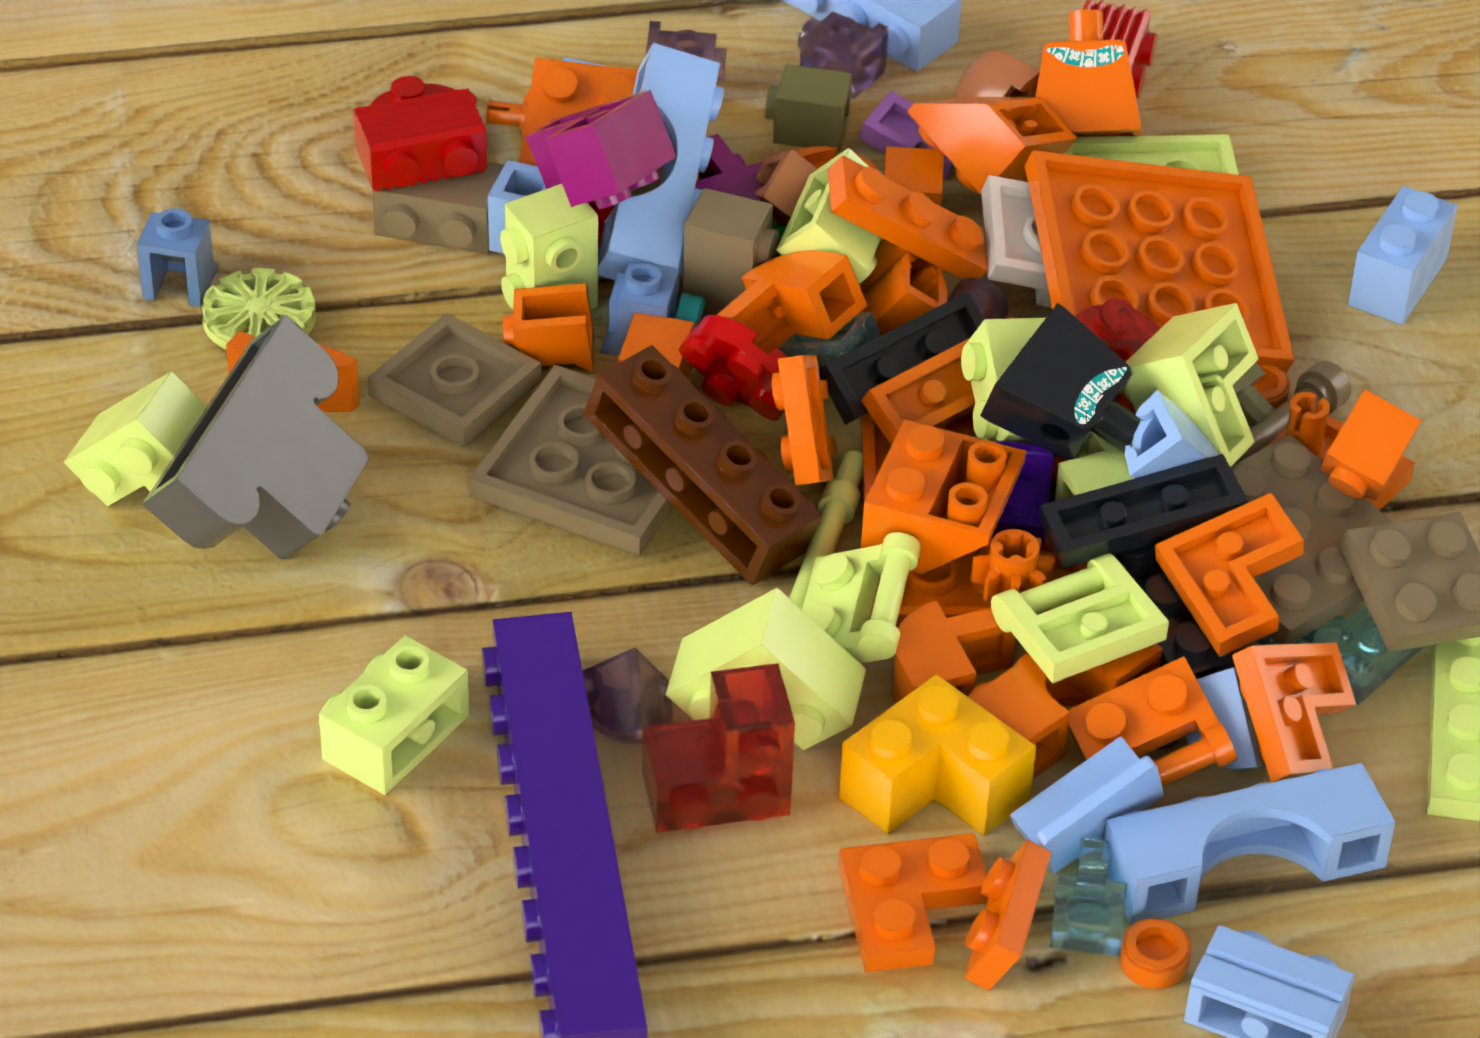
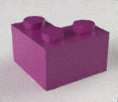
(603, 150)

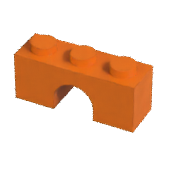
(1034, 704)

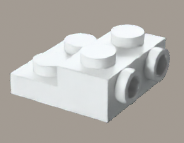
(1012, 236)

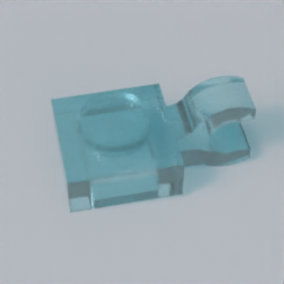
(1087, 907)

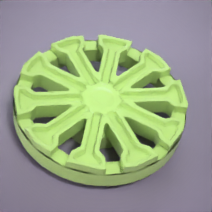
(255, 310)

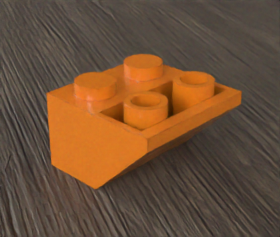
(990, 134)
(941, 492)

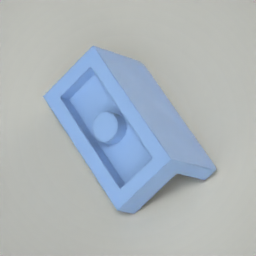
(1084, 799)

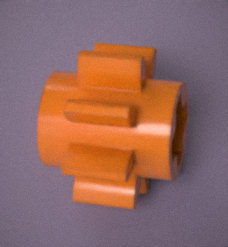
(1011, 562)

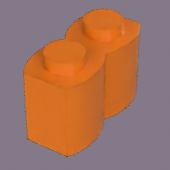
(901, 287)

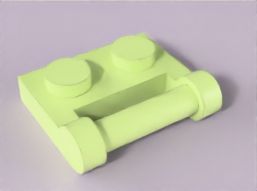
(845, 589)
(1084, 632)

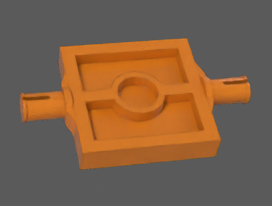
(558, 91)

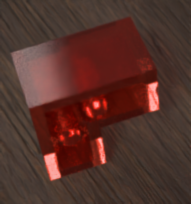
(725, 765)

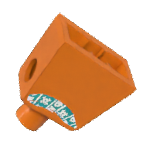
(1090, 80)

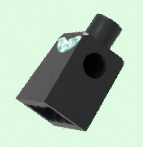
(1064, 390)

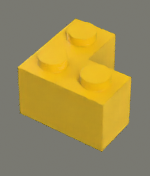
(941, 750)

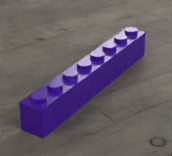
(564, 829)

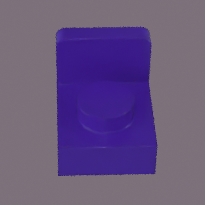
(1029, 492)

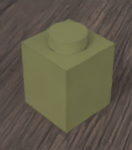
(810, 107)

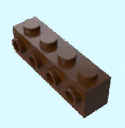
(702, 464)

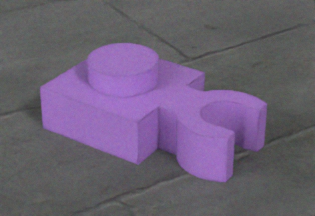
(895, 128)

